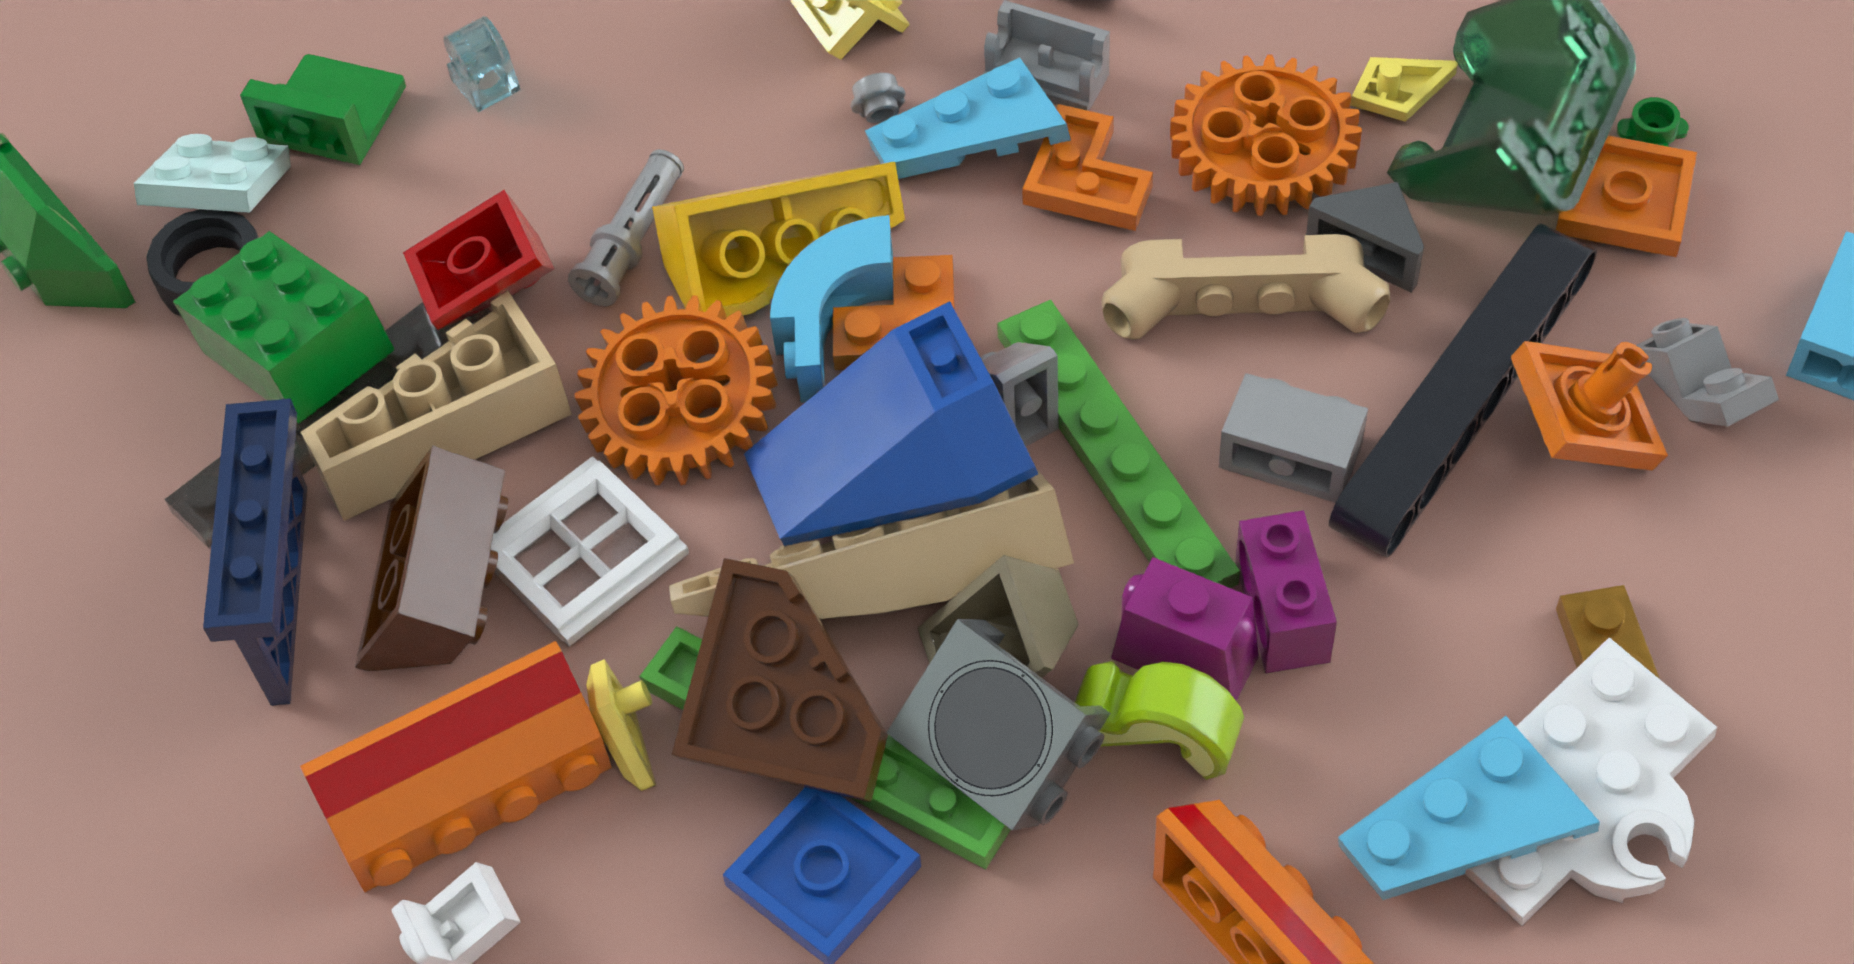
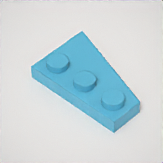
(972, 118)
(1467, 811)

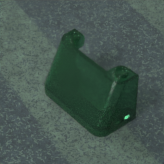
(1536, 111)

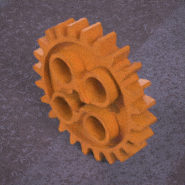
(1265, 134)
(677, 436)

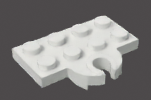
(1618, 746)

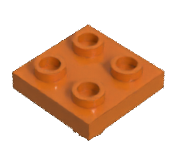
(1590, 403)

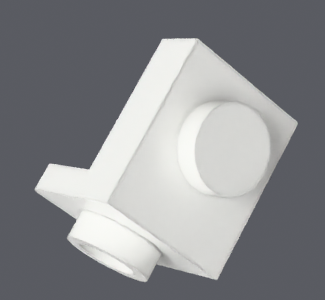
(458, 921)

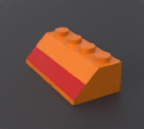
(458, 767)
(1241, 894)

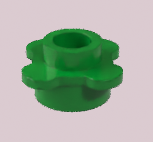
(1653, 122)

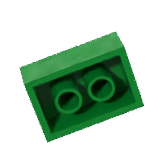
(284, 324)

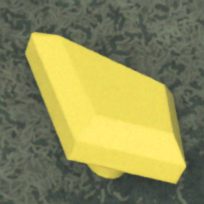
(1400, 85)
(617, 722)

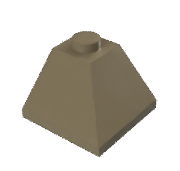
(1022, 603)

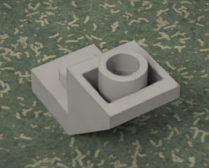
(1698, 377)

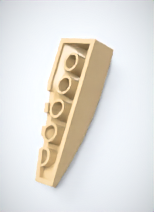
(912, 558)

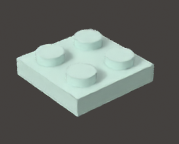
(213, 174)

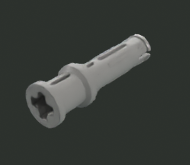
(657, 179)

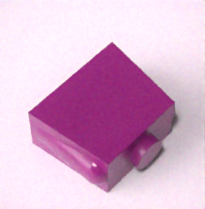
(1187, 622)

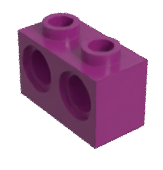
(1287, 590)

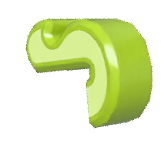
(1166, 706)

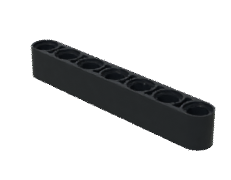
(1460, 391)

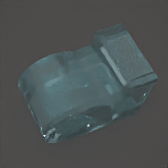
(475, 52)

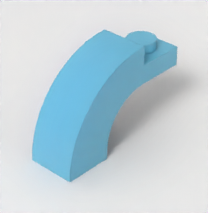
(835, 270)

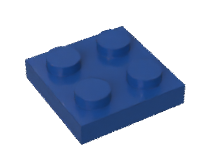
(822, 872)

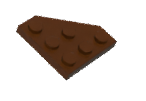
(776, 691)

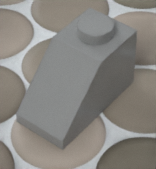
(1028, 386)

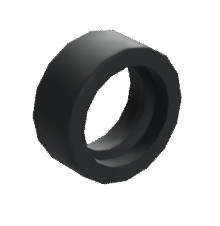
(186, 238)

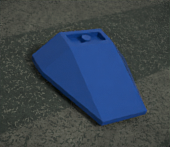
(892, 438)

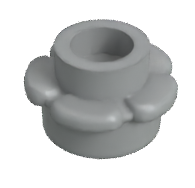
(877, 97)

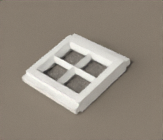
(583, 550)

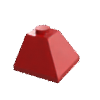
(477, 260)

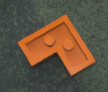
(1077, 181)
(918, 287)

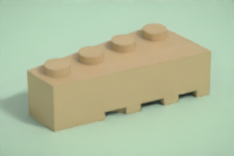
(465, 397)

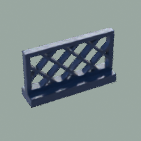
(258, 542)

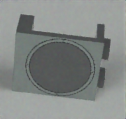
(997, 727)

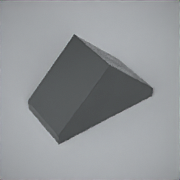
(1380, 224)

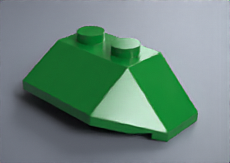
(49, 246)

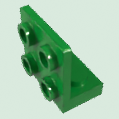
(324, 108)

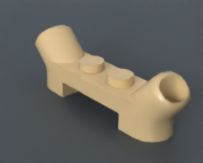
(1323, 278)

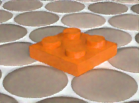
(1634, 197)

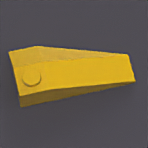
(744, 239)

